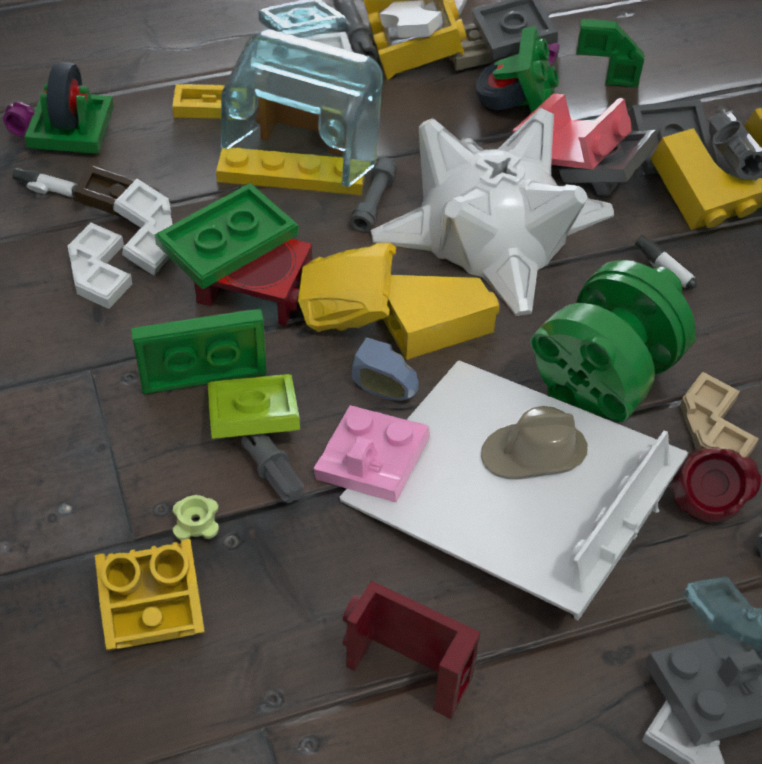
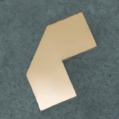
(704, 412)

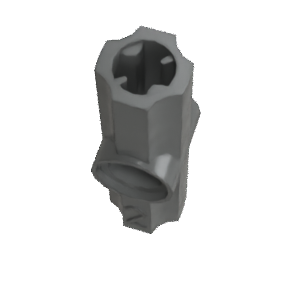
(736, 145)

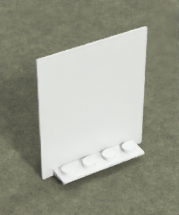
(536, 532)

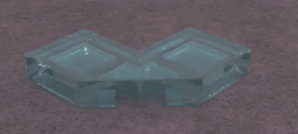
(726, 609)

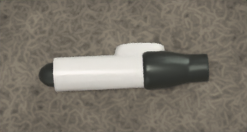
(43, 183)
(659, 258)

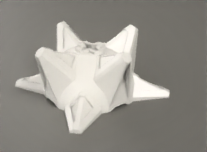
(494, 208)

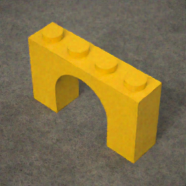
(699, 186)

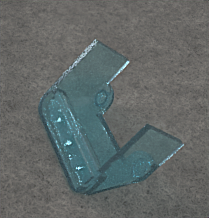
(311, 78)

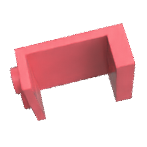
(581, 141)

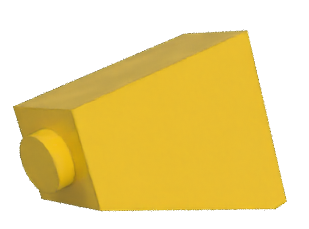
(438, 312)

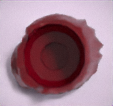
(715, 484)

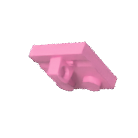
(372, 453)

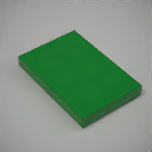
(226, 235)
(200, 350)

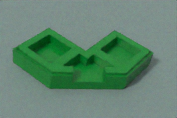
(611, 41)

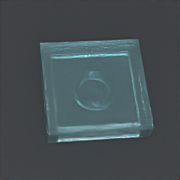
(302, 18)

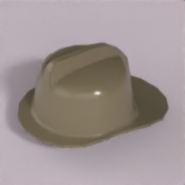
(536, 445)

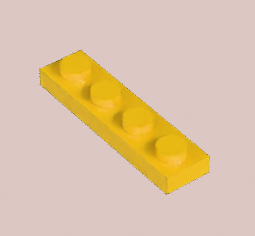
(284, 171)

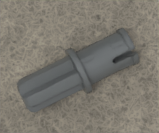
(274, 466)

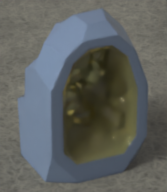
(383, 371)

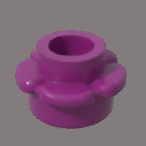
(18, 118)

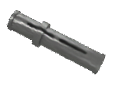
(357, 33)

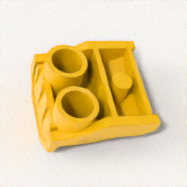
(347, 288)
(148, 595)

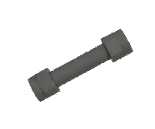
(365, 212)

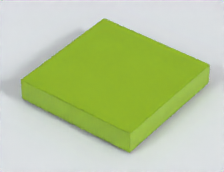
(252, 406)

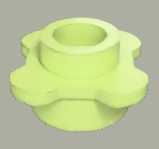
(195, 507)

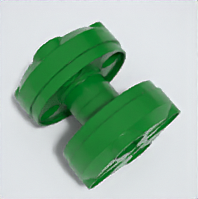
(615, 339)

